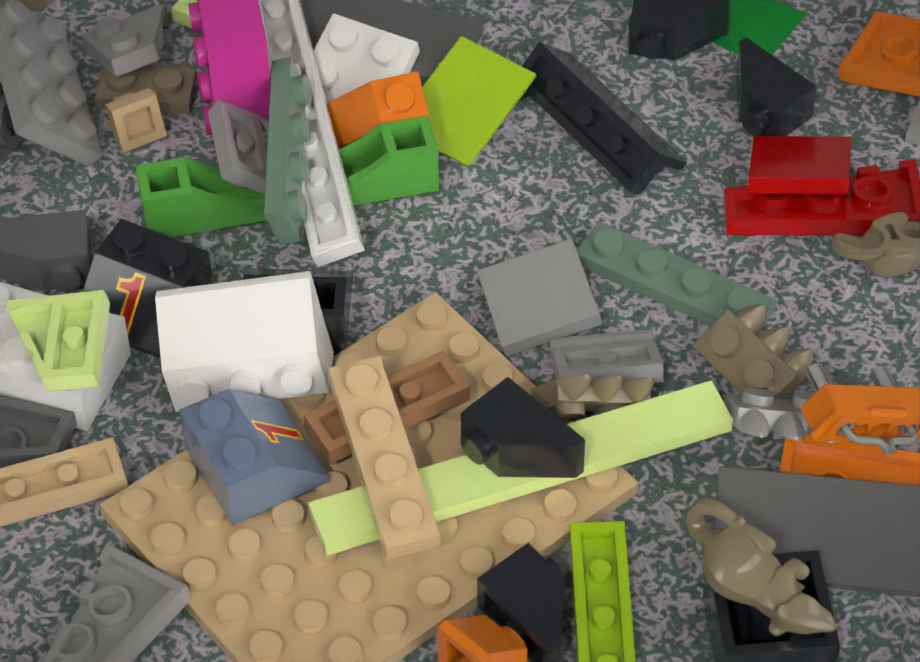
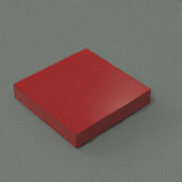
(800, 165)

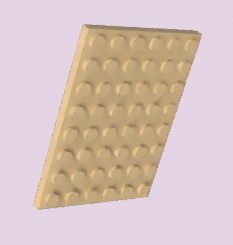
(267, 582)

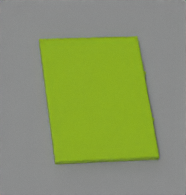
(472, 98)

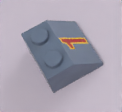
(249, 452)

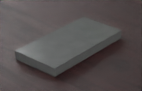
(430, 27)
(860, 527)

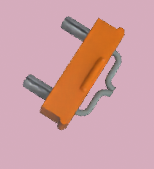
(861, 413)

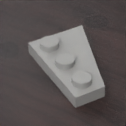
(119, 611)

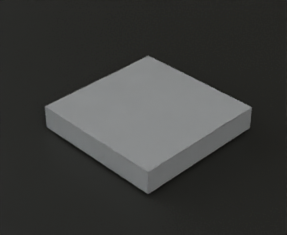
(539, 297)

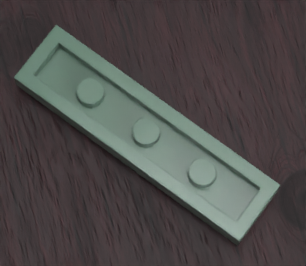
(286, 159)
(665, 276)

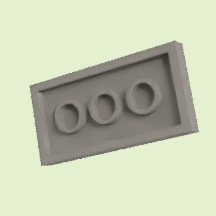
(44, 84)

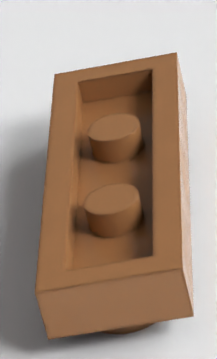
(419, 394)

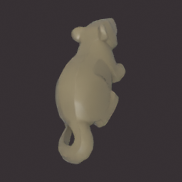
(887, 248)
(742, 569)

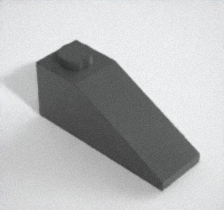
(46, 250)

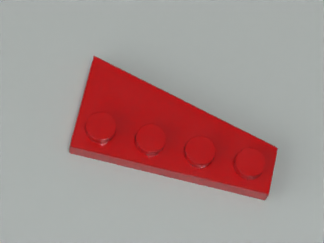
(869, 198)

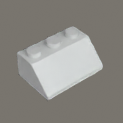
(244, 337)

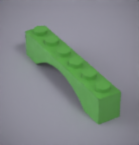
(382, 165)

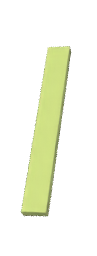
(610, 441)

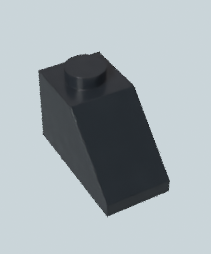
(676, 26)
(770, 93)
(520, 436)
(527, 597)

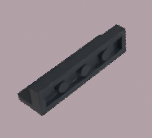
(598, 118)

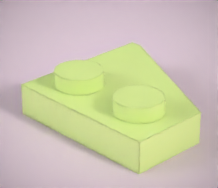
(63, 336)

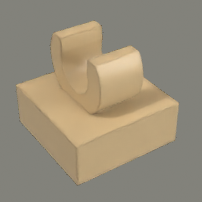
(135, 119)

